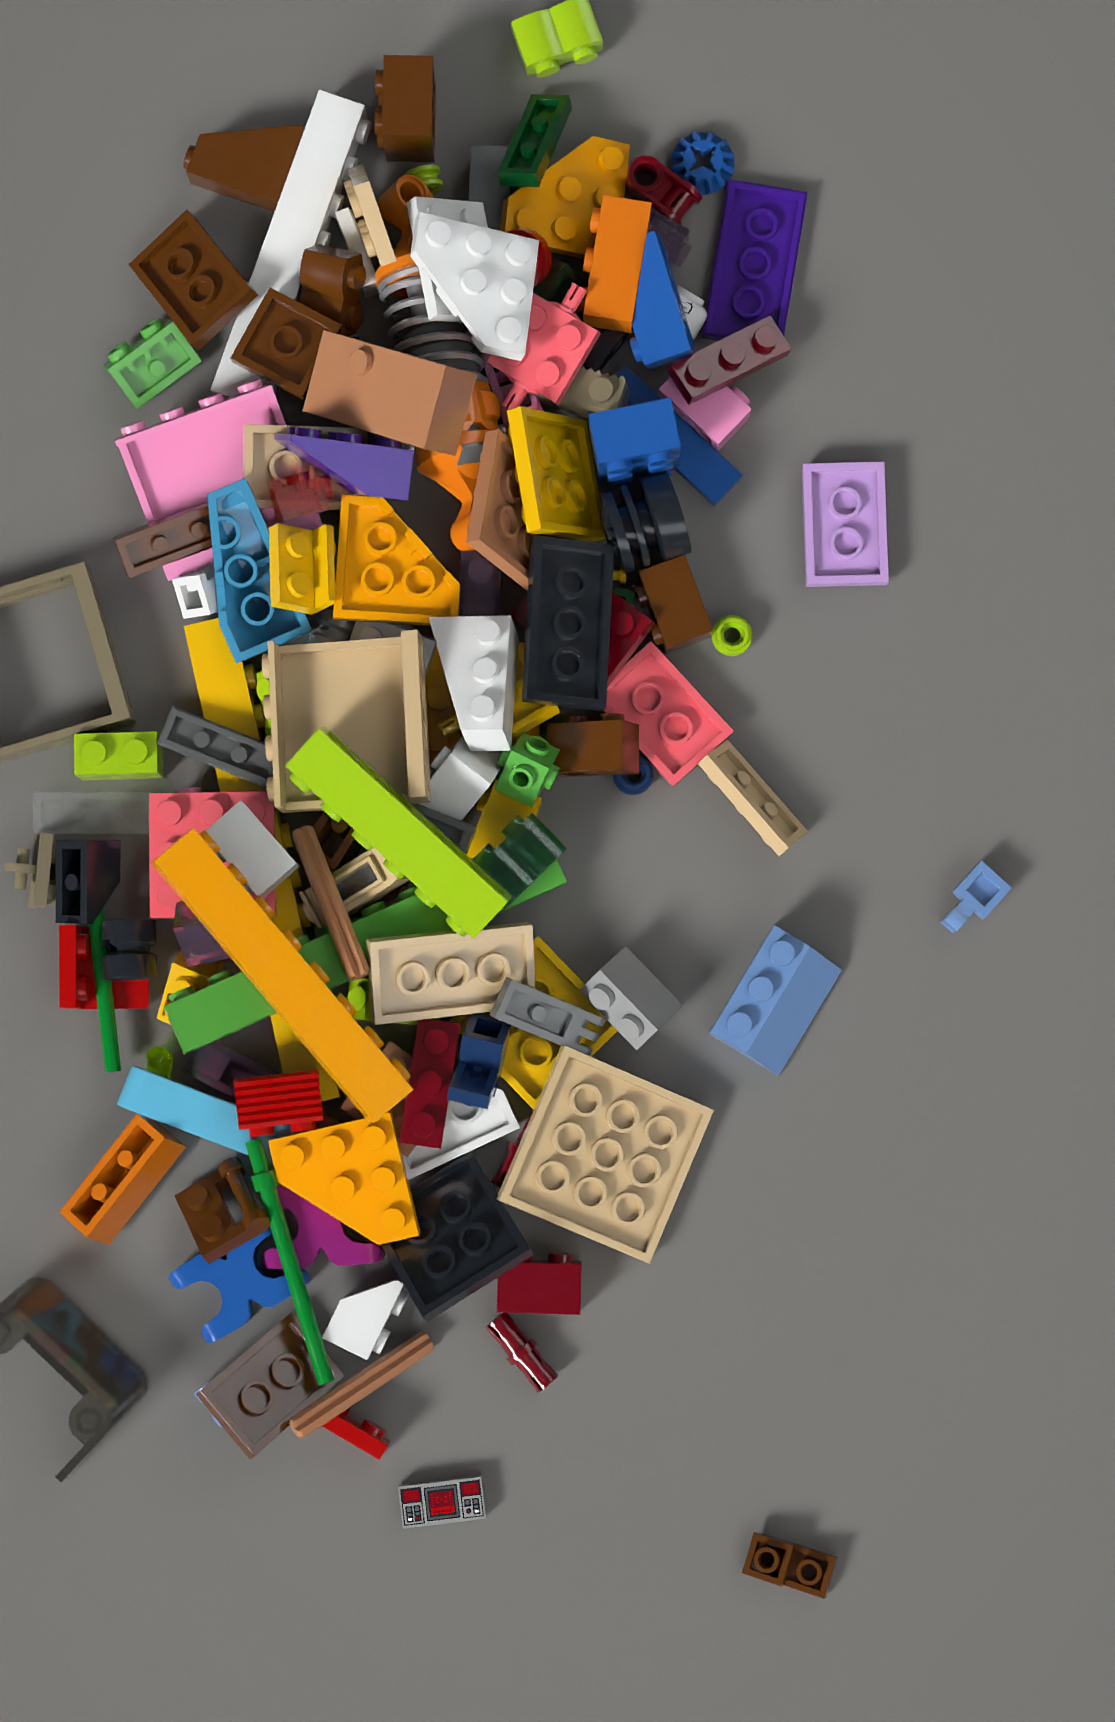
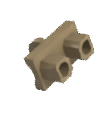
(41, 889)

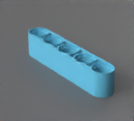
(189, 1110)

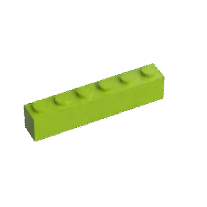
(397, 832)

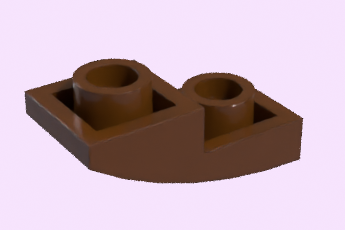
(790, 1565)

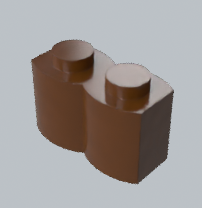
(332, 284)

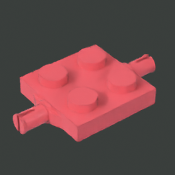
(554, 350)

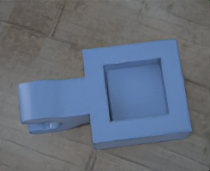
(978, 894)

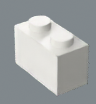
(252, 850)

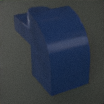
(480, 1061)

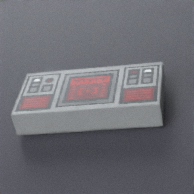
(442, 1501)

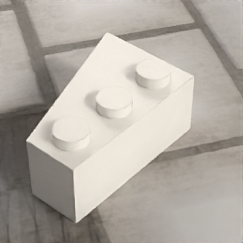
(481, 676)
(461, 778)

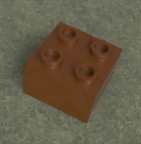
(406, 108)

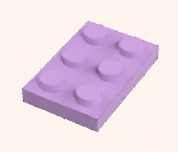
(845, 524)

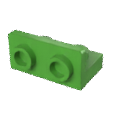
(151, 361)

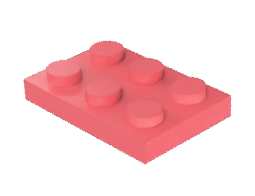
(672, 716)

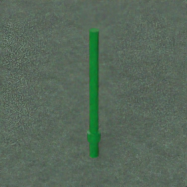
(265, 1182)

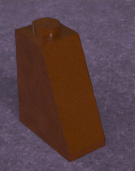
(244, 163)

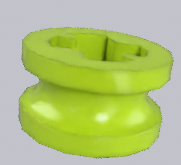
(428, 175)

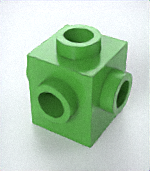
(527, 769)

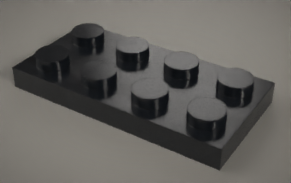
(568, 623)

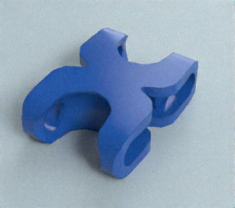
(239, 1283)

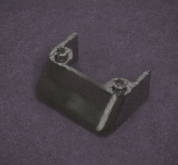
(81, 1354)

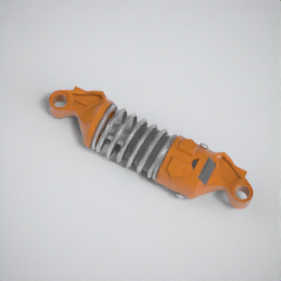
(439, 342)

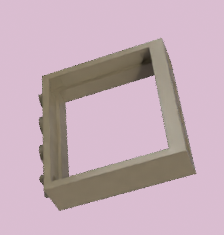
(82, 579)

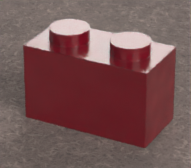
(541, 1286)

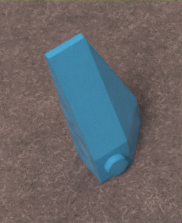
(243, 576)

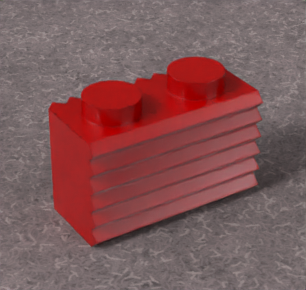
(278, 1101)

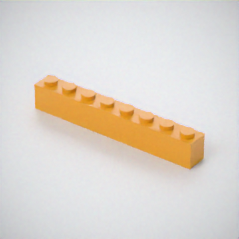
(282, 975)

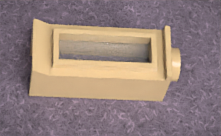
(358, 884)

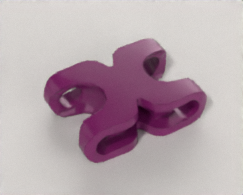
(317, 1232)

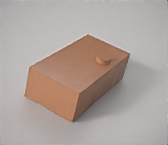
(389, 393)

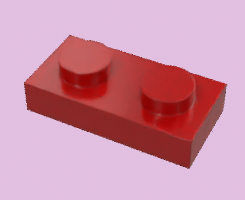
(365, 1436)

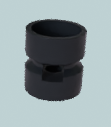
(129, 949)

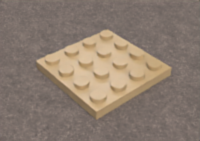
(605, 1154)

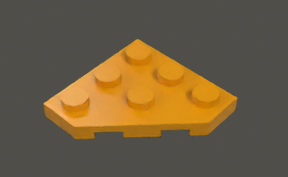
(567, 194)
(387, 569)
(351, 1174)

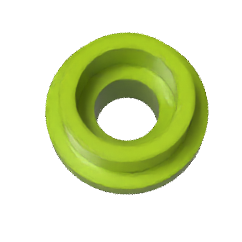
(735, 623)

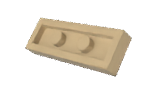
(752, 797)

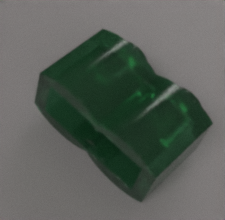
(521, 855)

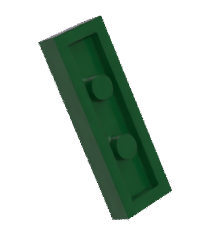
(534, 140)

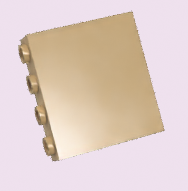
(365, 695)

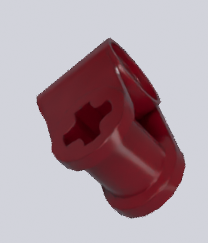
(664, 191)

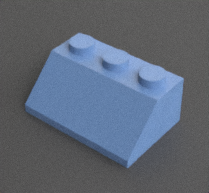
(775, 1000)

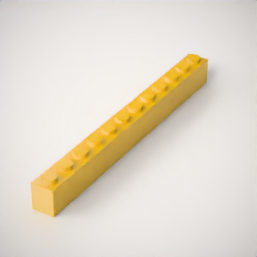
(229, 701)

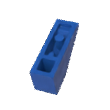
(659, 317)

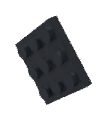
(462, 1238)

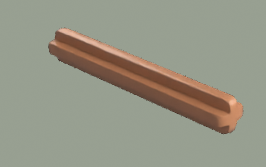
(330, 902)
(361, 1384)

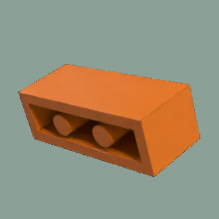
(615, 263)
(122, 1179)

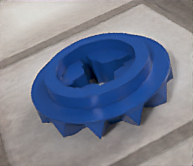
(703, 143)

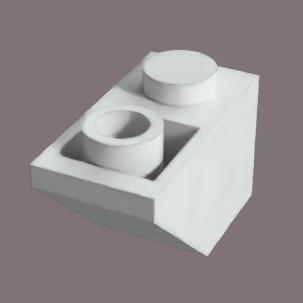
(362, 1317)

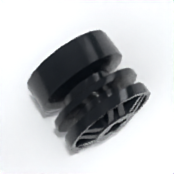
(645, 522)

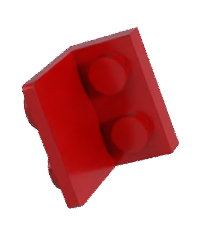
(77, 976)

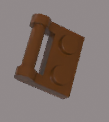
(210, 1216)

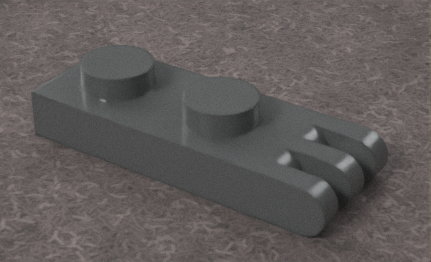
(545, 1015)

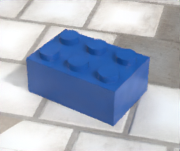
(634, 441)

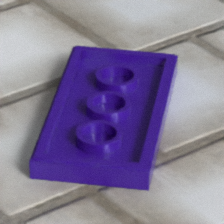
(754, 258)

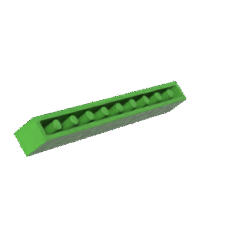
(236, 1003)

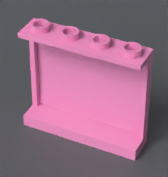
(197, 454)

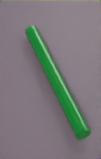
(104, 999)

